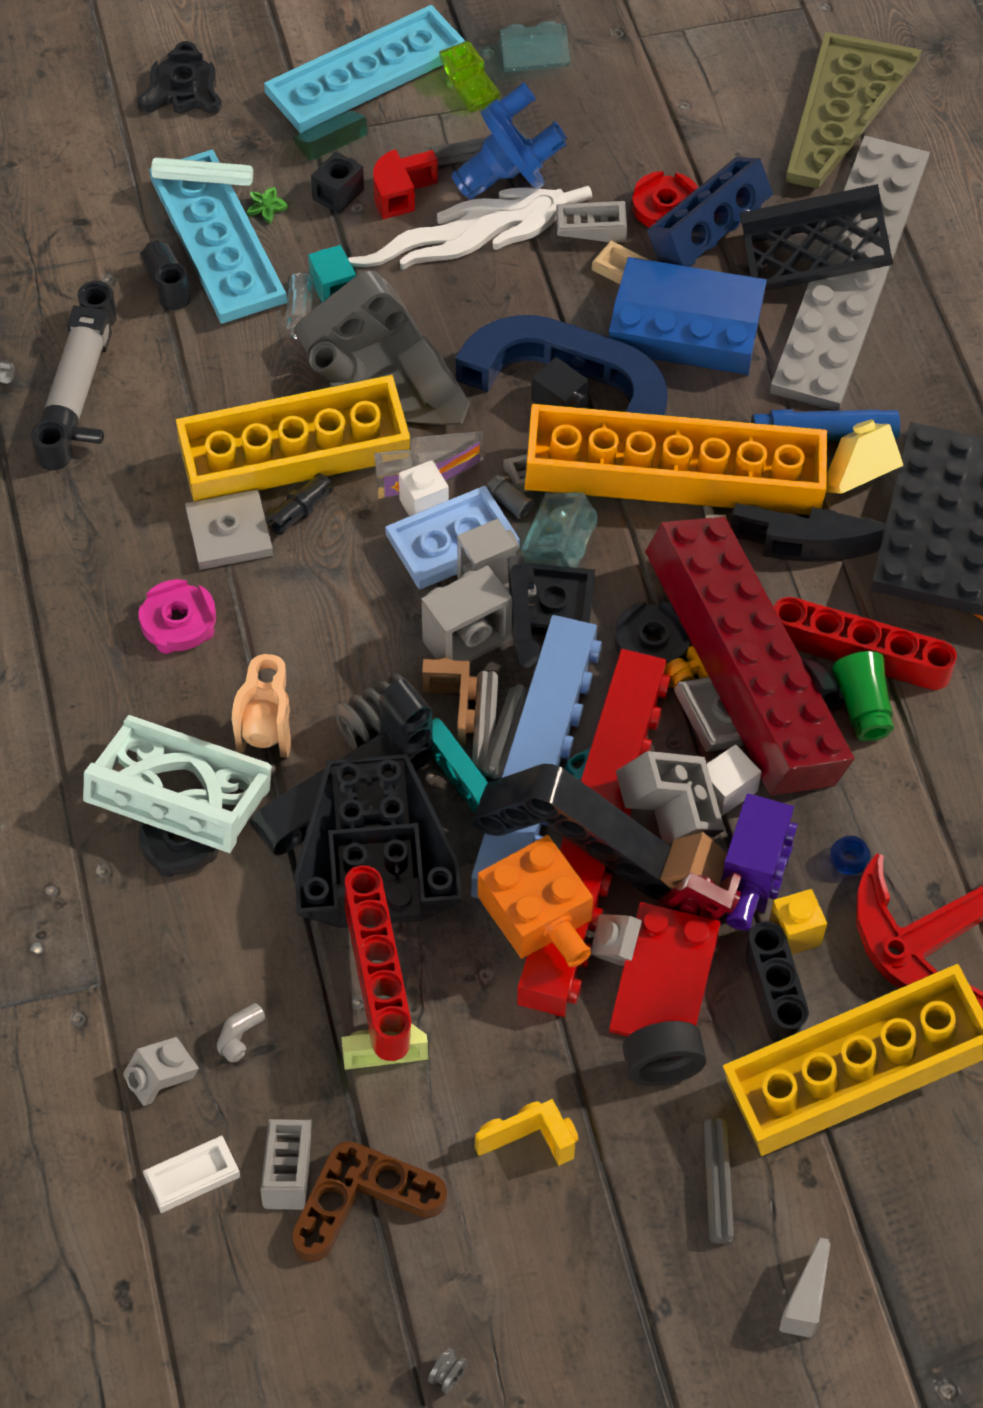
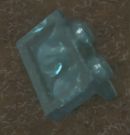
(534, 47)
(561, 529)

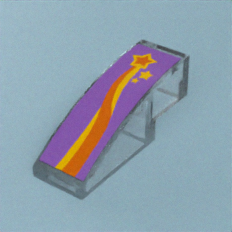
(449, 452)

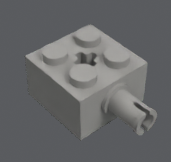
(468, 616)

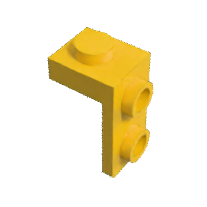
(557, 1132)

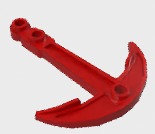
(916, 940)

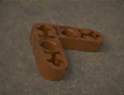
(362, 1180)

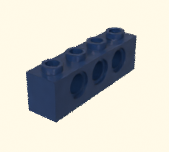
(710, 212)

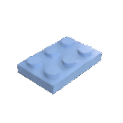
(429, 538)

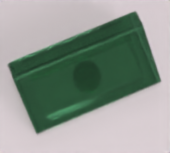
(331, 134)

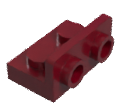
(702, 897)

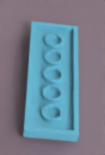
(362, 69)
(221, 245)

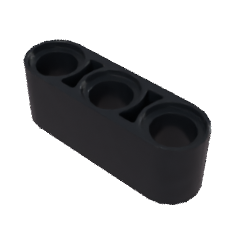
(780, 966)

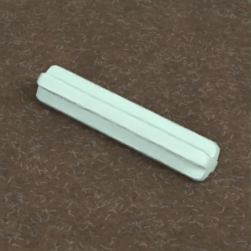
(202, 171)

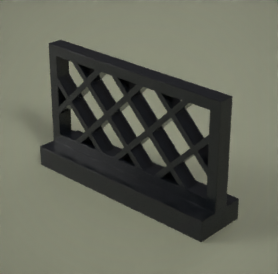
(812, 217)

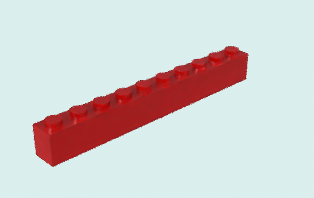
(620, 737)

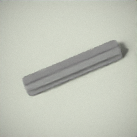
(484, 716)

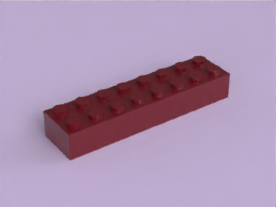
(749, 656)

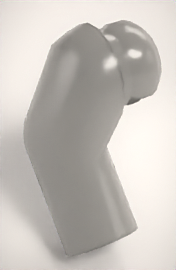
(233, 1029)

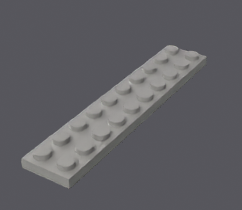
(840, 308)

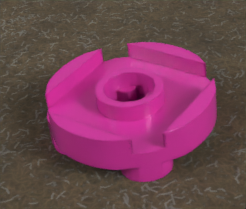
(177, 634)

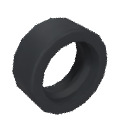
(664, 1053)

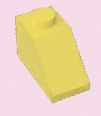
(863, 457)

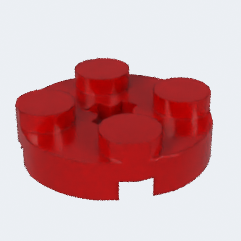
(655, 186)

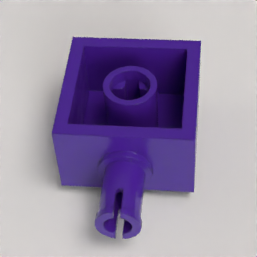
(759, 854)

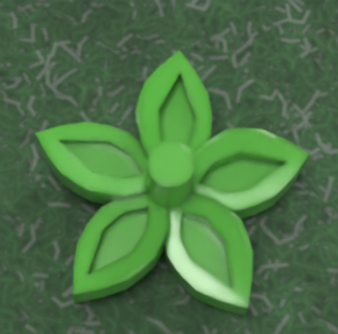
(267, 204)

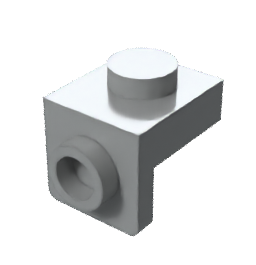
(615, 938)
(158, 1068)

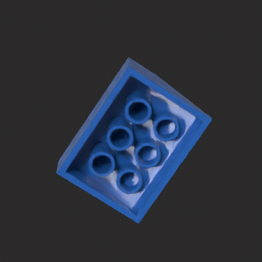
(688, 314)

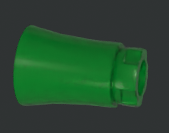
(865, 694)

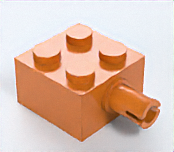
(538, 901)

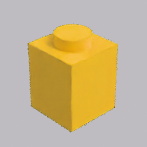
(800, 920)

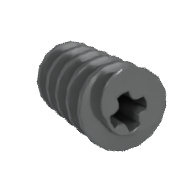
(362, 713)

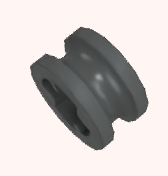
(448, 1370)

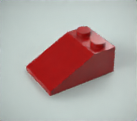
(666, 970)

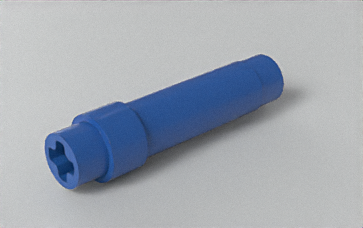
(835, 422)

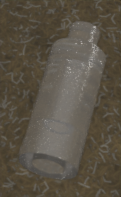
(298, 300)

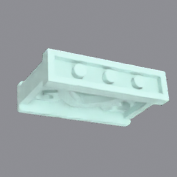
(191, 813)

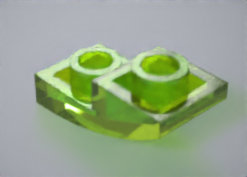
(468, 76)

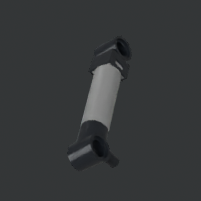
(88, 337)

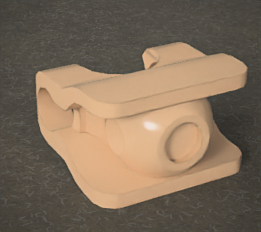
(262, 708)

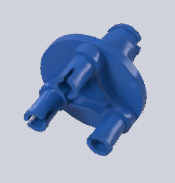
(506, 149)

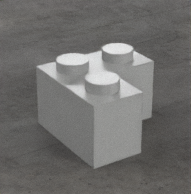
(676, 790)

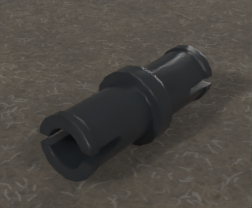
(299, 504)

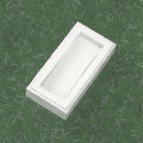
(191, 1174)

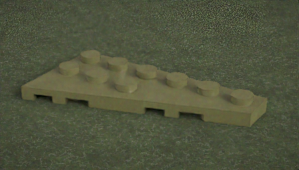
(845, 95)

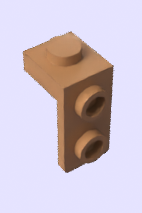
(452, 677)

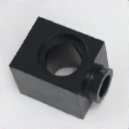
(337, 182)

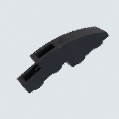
(817, 539)

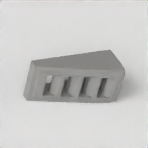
(612, 218)
(286, 1190)
(804, 1306)

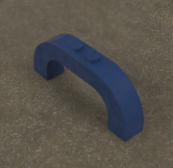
(586, 352)

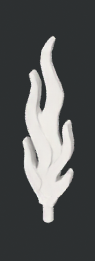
(520, 210)

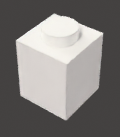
(422, 488)
(732, 778)

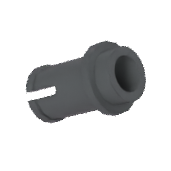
(509, 496)

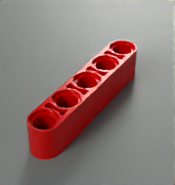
(846, 630)
(377, 978)

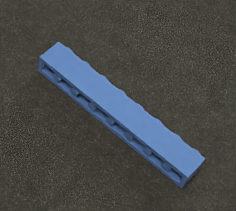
(546, 721)

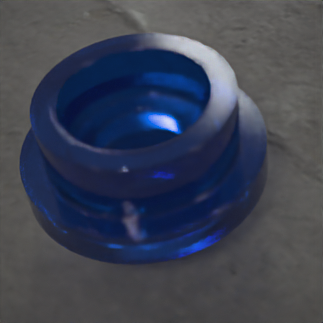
(854, 846)

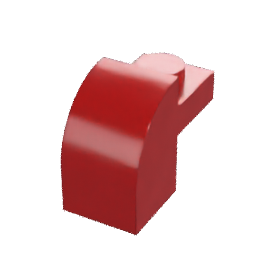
(398, 178)

